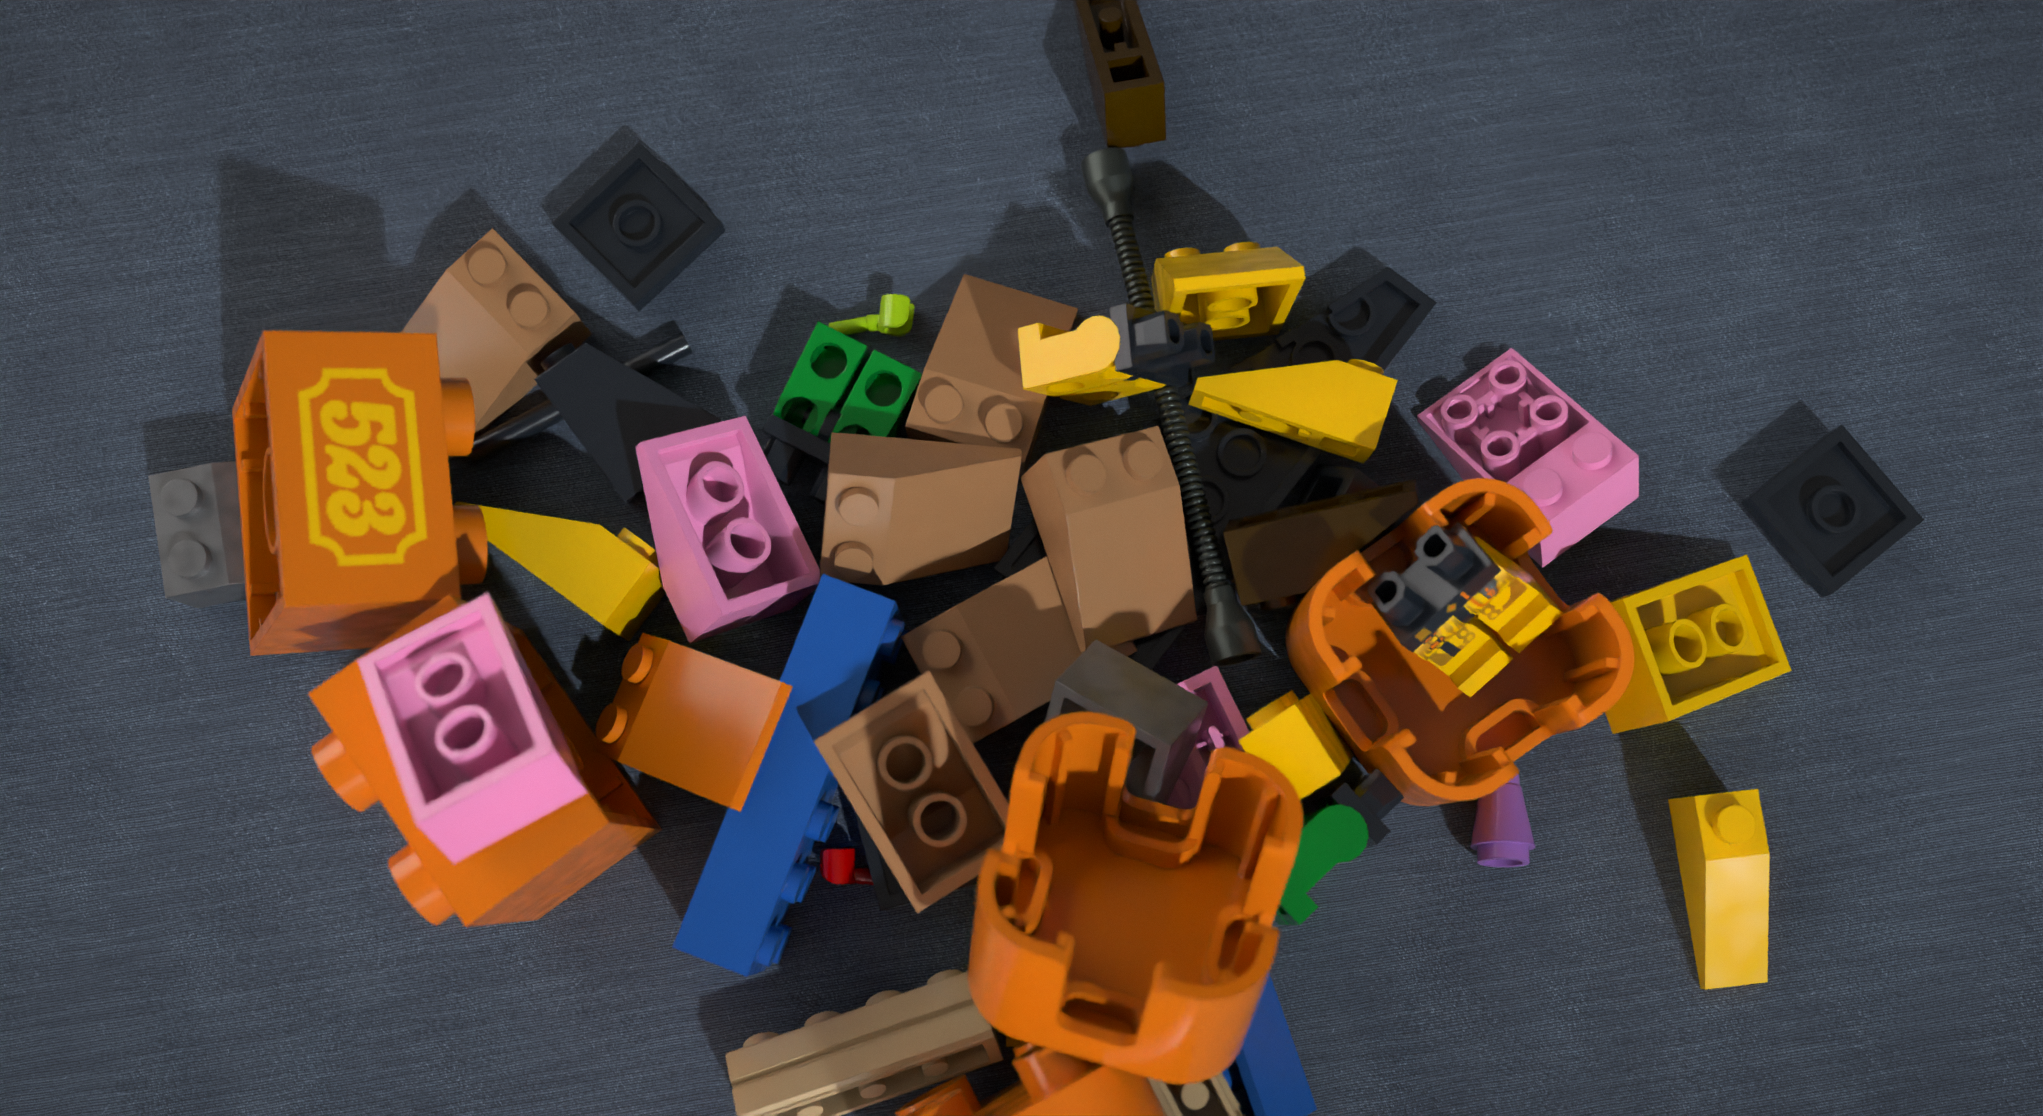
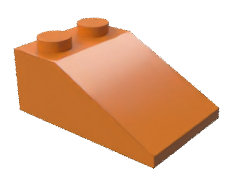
(691, 719)

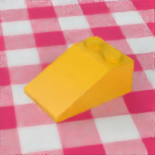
(1233, 291)
(600, 573)
(1695, 644)

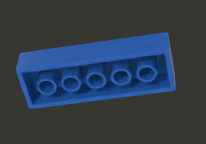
(765, 848)

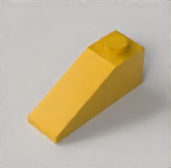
(1317, 404)
(1725, 884)

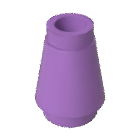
(1503, 828)

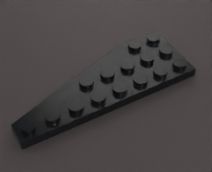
(1252, 468)

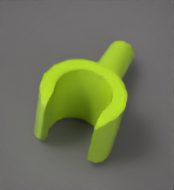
(893, 319)

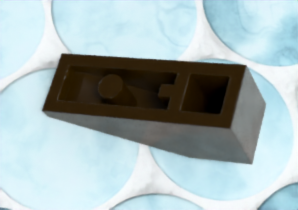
(1122, 72)
(1297, 545)

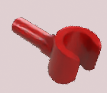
(838, 867)

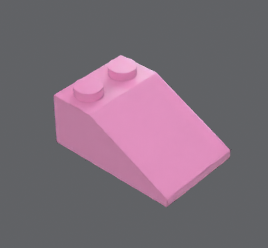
(722, 529)
(469, 730)

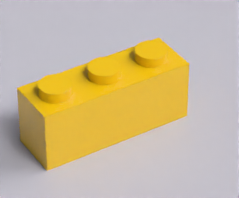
(1298, 742)

